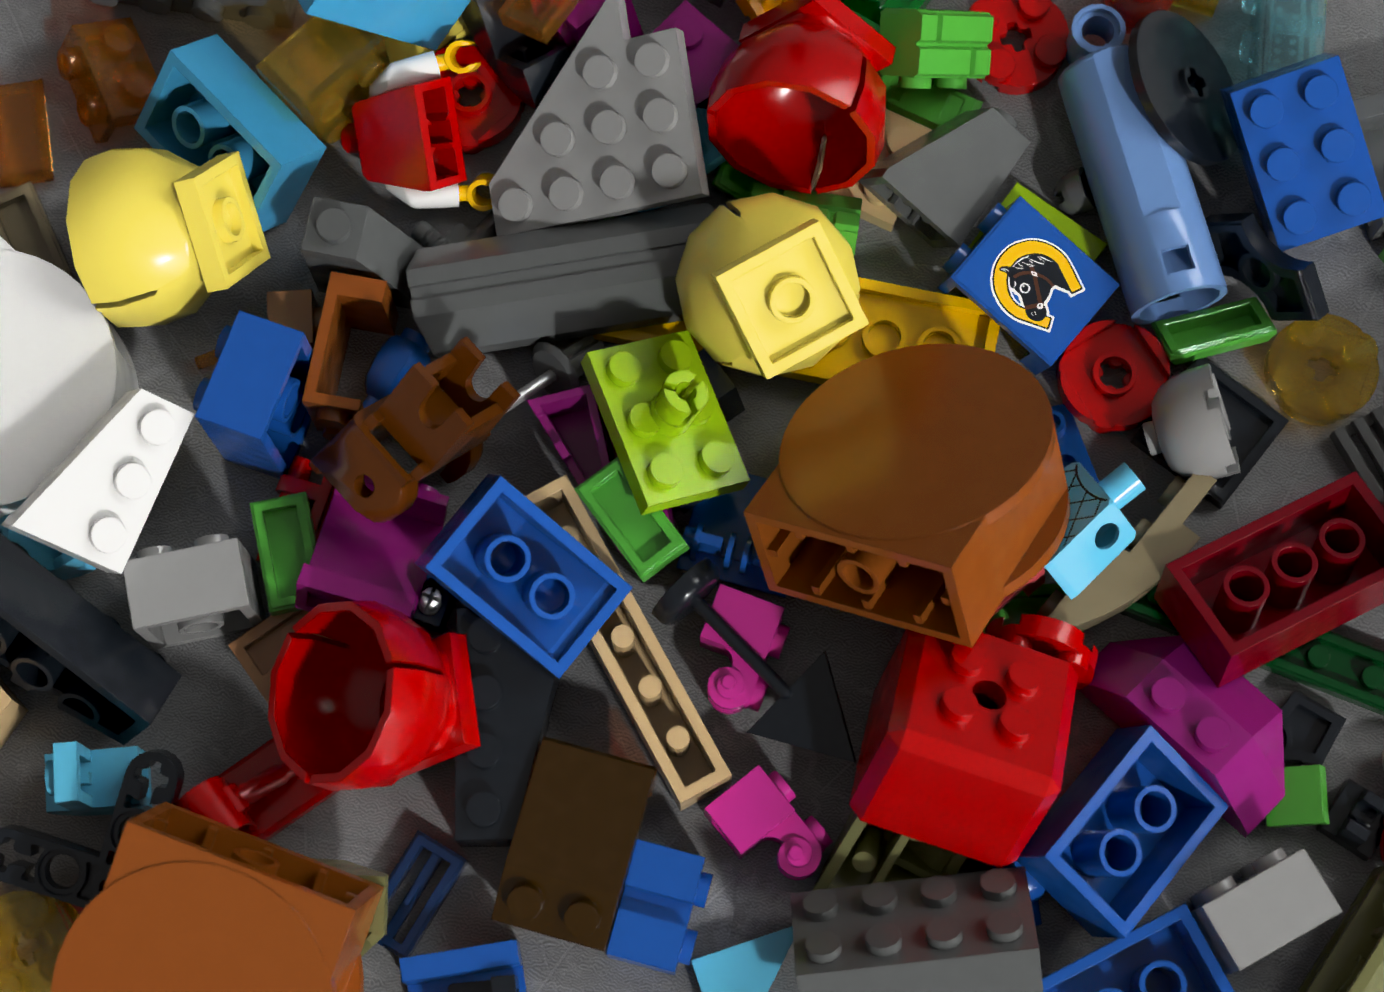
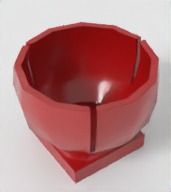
(794, 83)
(373, 702)

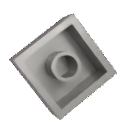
(193, 591)
(1265, 910)

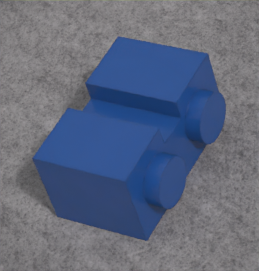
(658, 907)

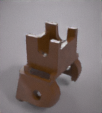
(431, 417)

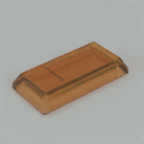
(24, 134)

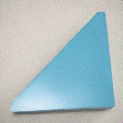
(744, 966)

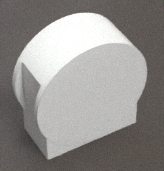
(56, 371)

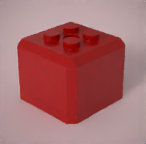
(965, 744)

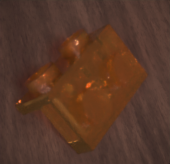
(106, 74)

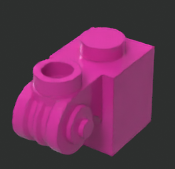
(761, 628)
(761, 811)

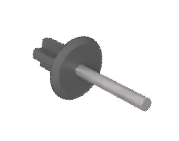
(557, 368)

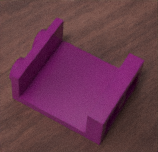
(370, 558)

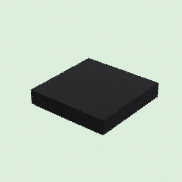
(1252, 431)

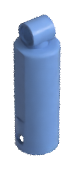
(1136, 179)

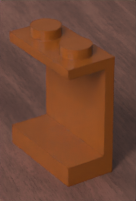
(348, 304)

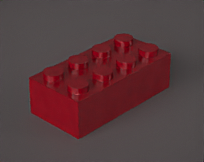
(1278, 579)

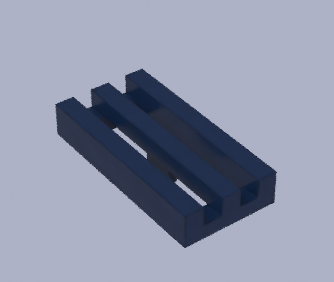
(439, 852)

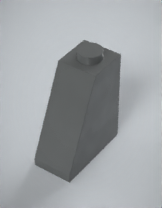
(949, 174)
(357, 243)

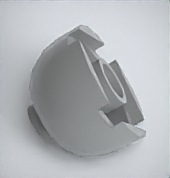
(1192, 426)

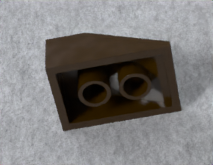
(573, 843)

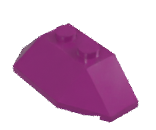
(1222, 732)

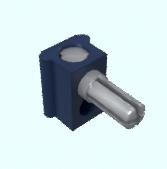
(434, 608)

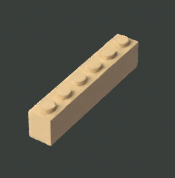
(642, 671)

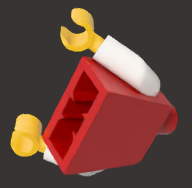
(412, 133)

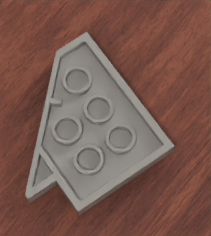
(607, 135)

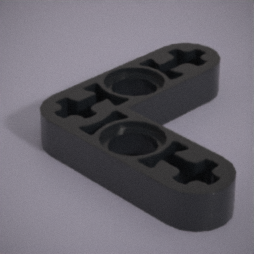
(92, 864)

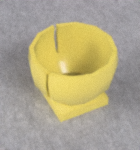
(160, 232)
(768, 285)

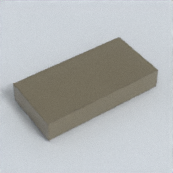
(27, 226)

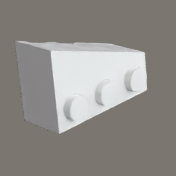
(107, 483)

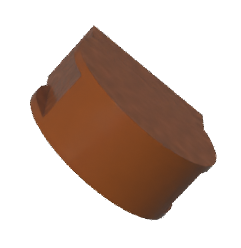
(915, 491)
(216, 913)

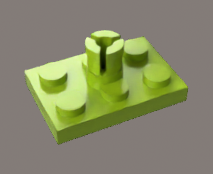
(665, 421)

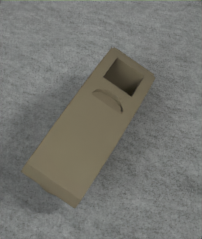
(1137, 572)

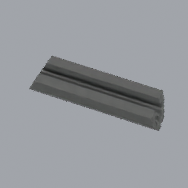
(552, 281)

